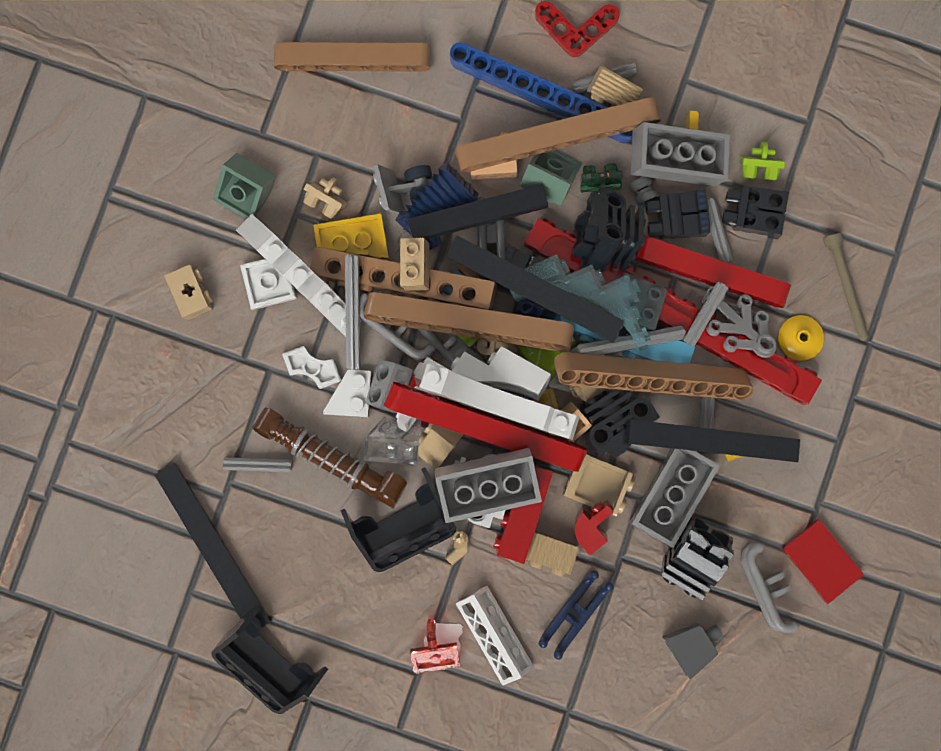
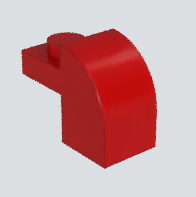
(587, 526)

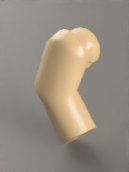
(461, 547)

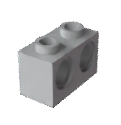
(384, 376)

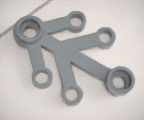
(743, 326)

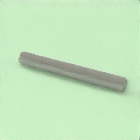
(352, 311)
(627, 342)

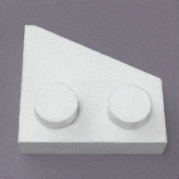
(351, 395)

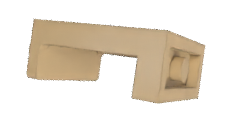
(599, 482)

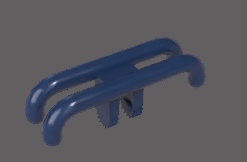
(575, 614)

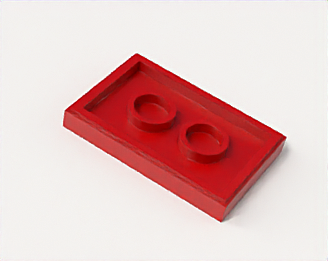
(822, 561)

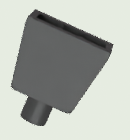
(693, 647)

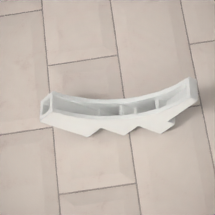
(295, 271)
(504, 372)

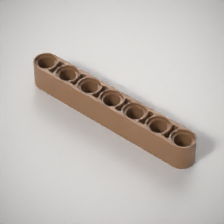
(352, 56)

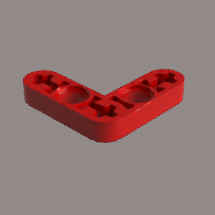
(572, 34)

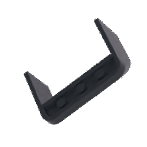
(403, 533)
(263, 668)

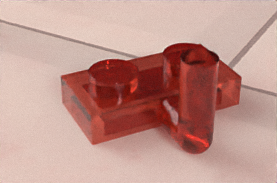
(434, 656)

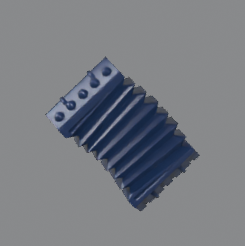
(443, 192)

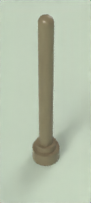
(834, 243)

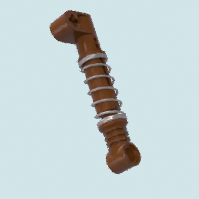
(357, 474)

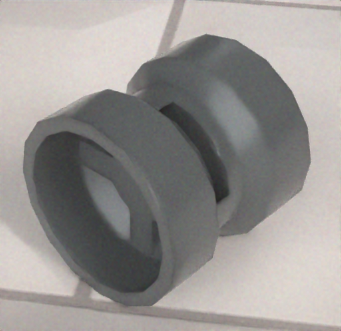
(643, 190)

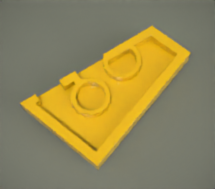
(355, 236)

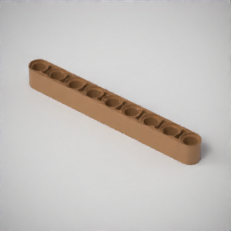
(556, 135)
(469, 322)
(652, 376)

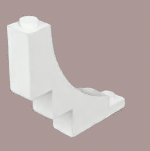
(497, 402)

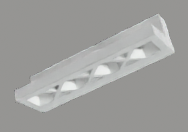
(498, 634)

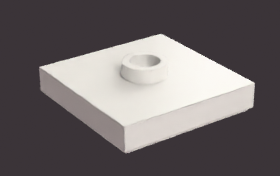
(265, 285)

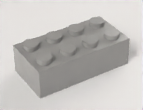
(680, 154)
(487, 485)
(674, 495)

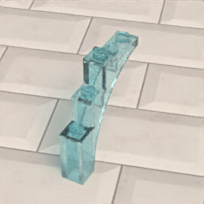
(587, 285)

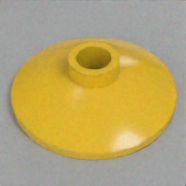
(790, 341)

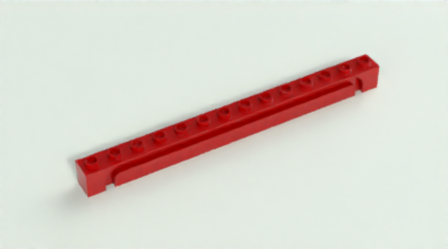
(773, 371)

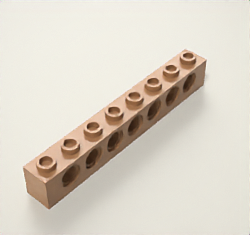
(326, 259)

